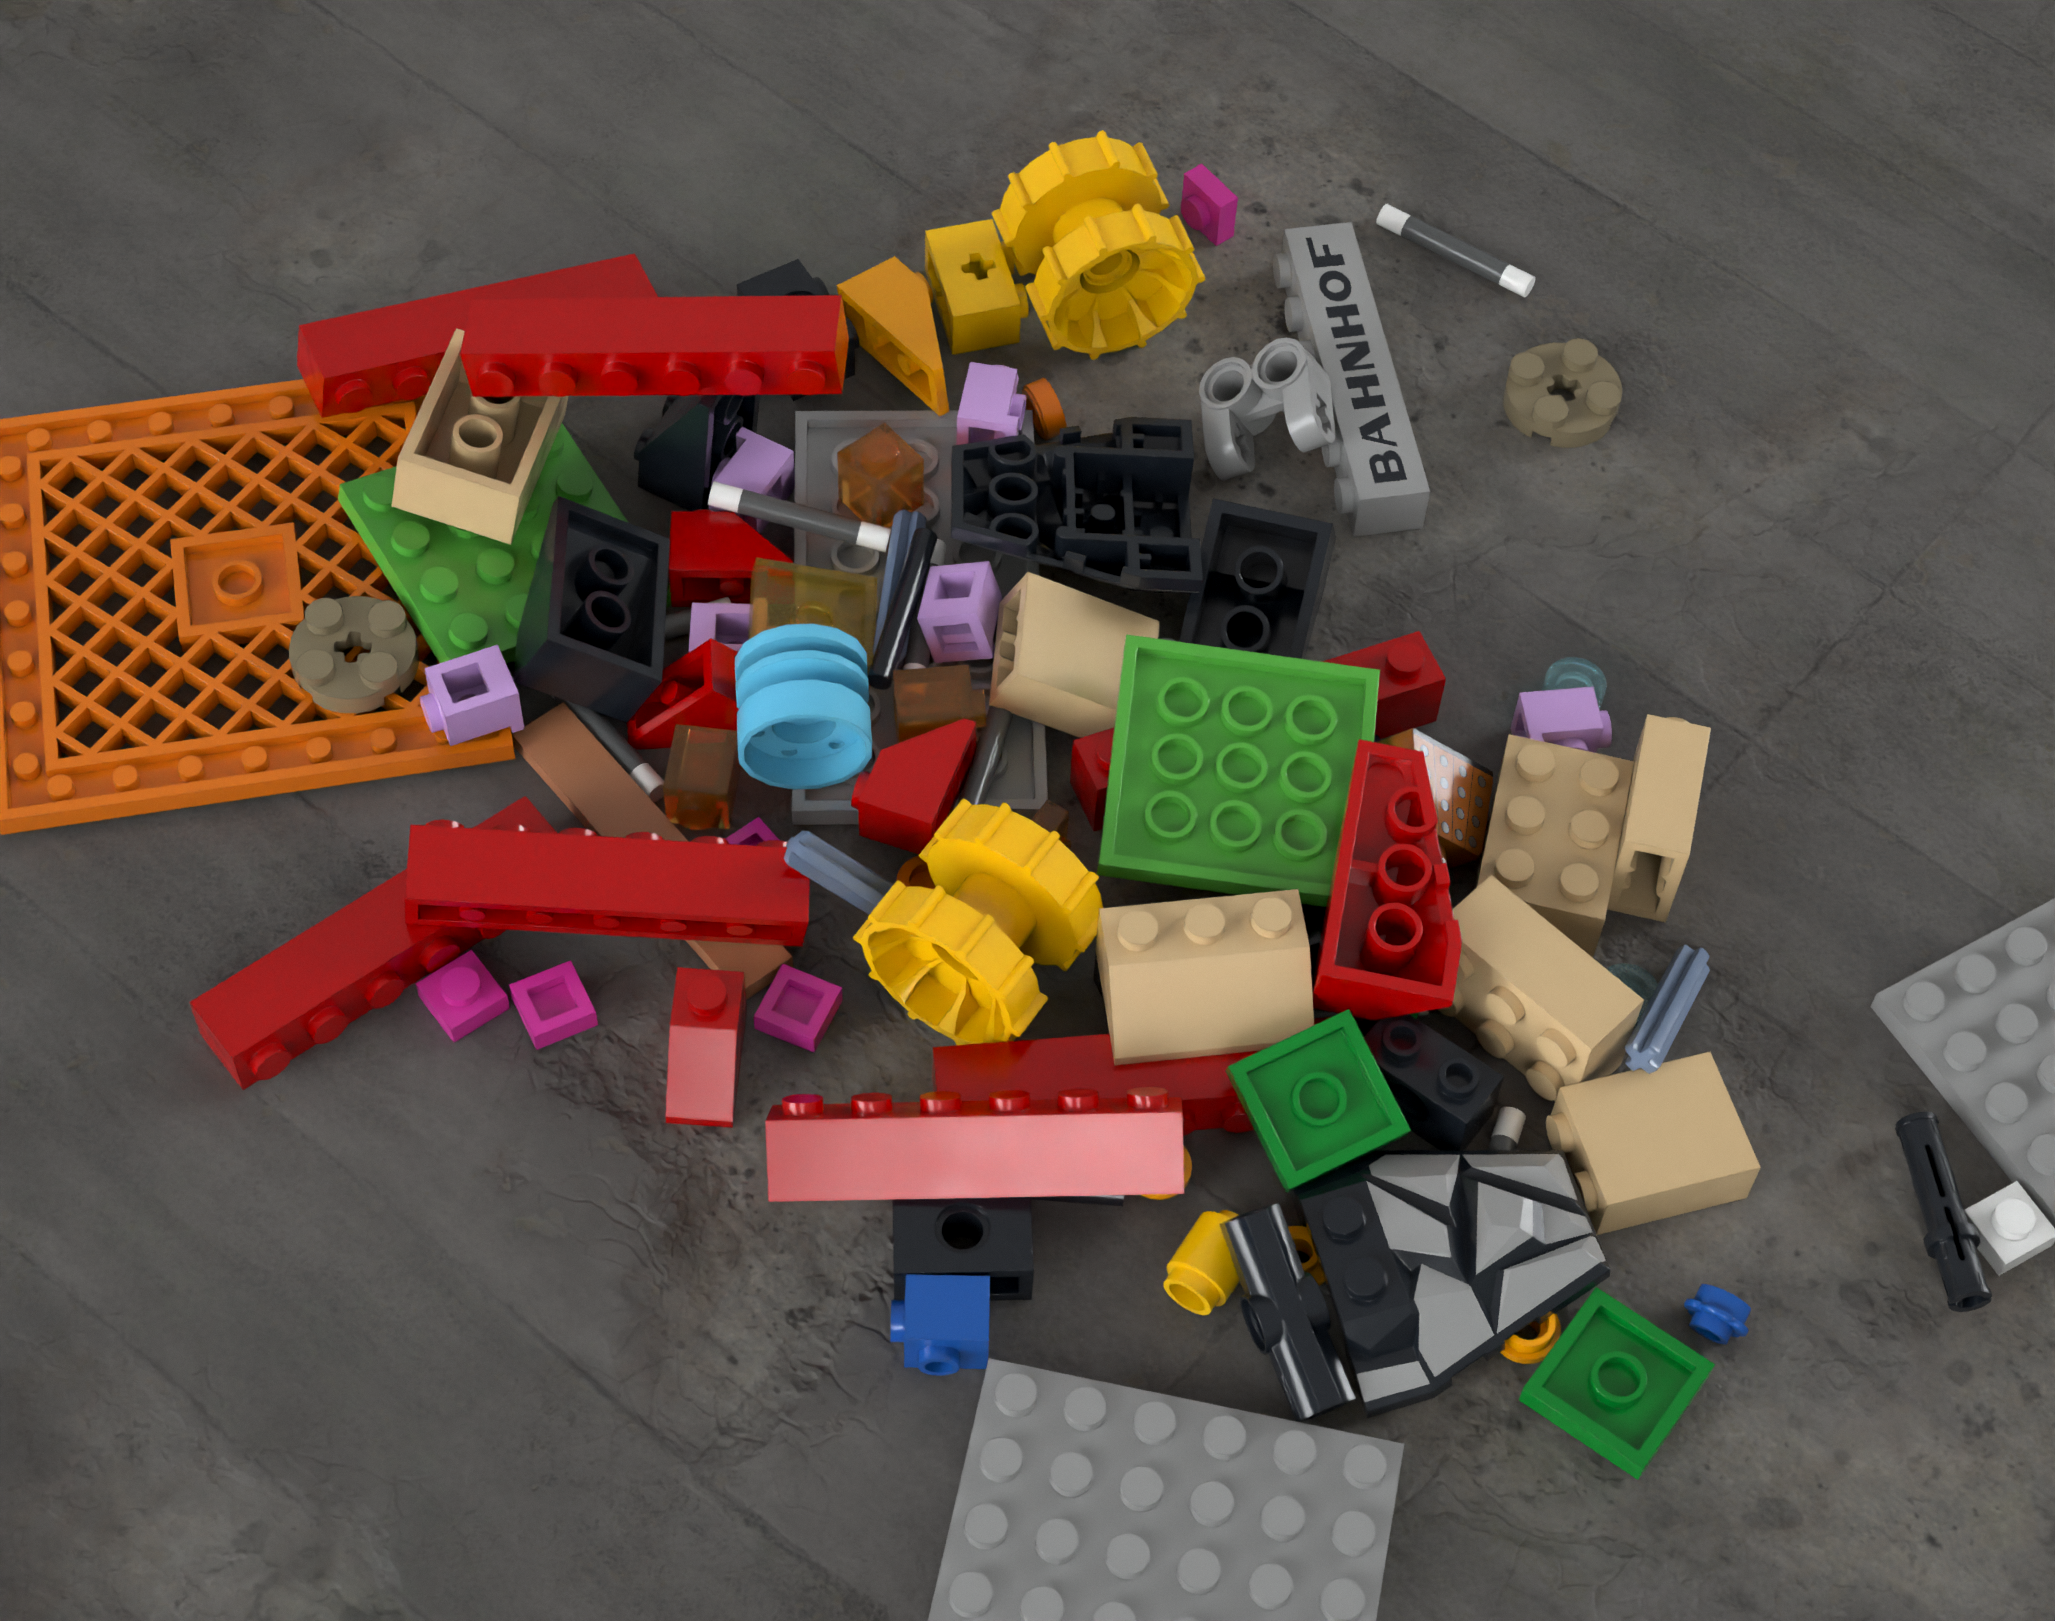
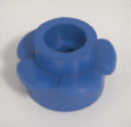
(1717, 1314)

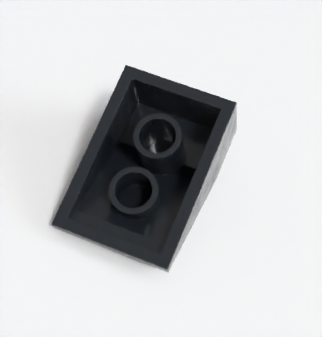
(690, 443)
(1259, 580)
(595, 612)

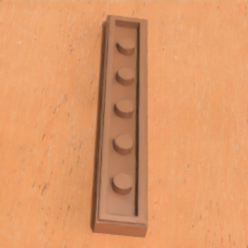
(616, 806)

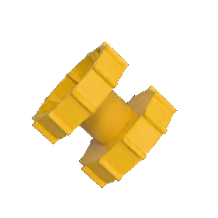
(1098, 245)
(997, 907)

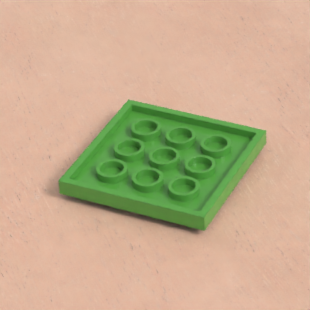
(460, 584)
(1231, 768)

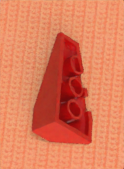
(1389, 912)

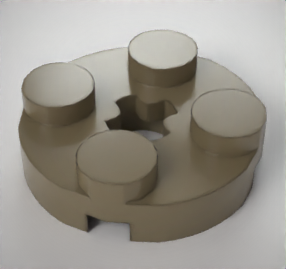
(1569, 367)
(345, 623)

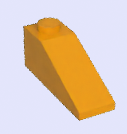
(898, 328)

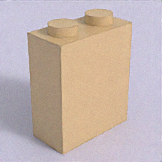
(1061, 655)
(1659, 816)
(1653, 1143)

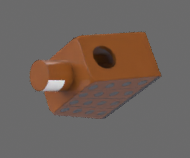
(1459, 794)

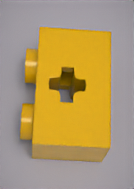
(974, 286)

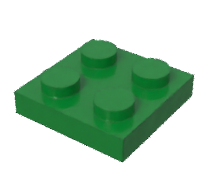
(1317, 1100)
(1616, 1383)

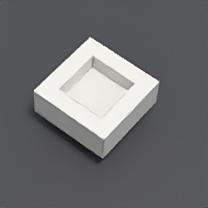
(2010, 1228)

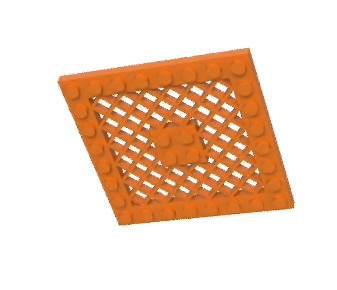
(226, 594)

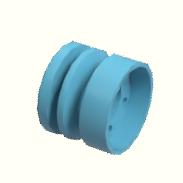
(802, 706)

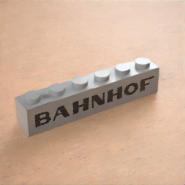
(1338, 323)

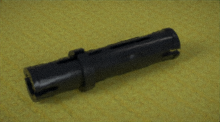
(1949, 1234)

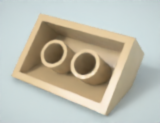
(1204, 975)

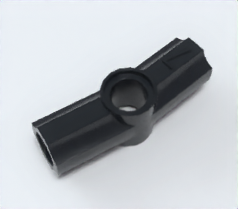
(1286, 1312)

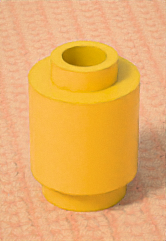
(1202, 1267)

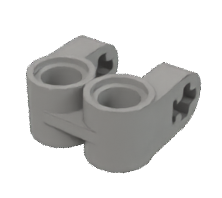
(1245, 398)

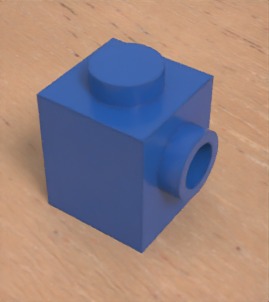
(943, 1323)

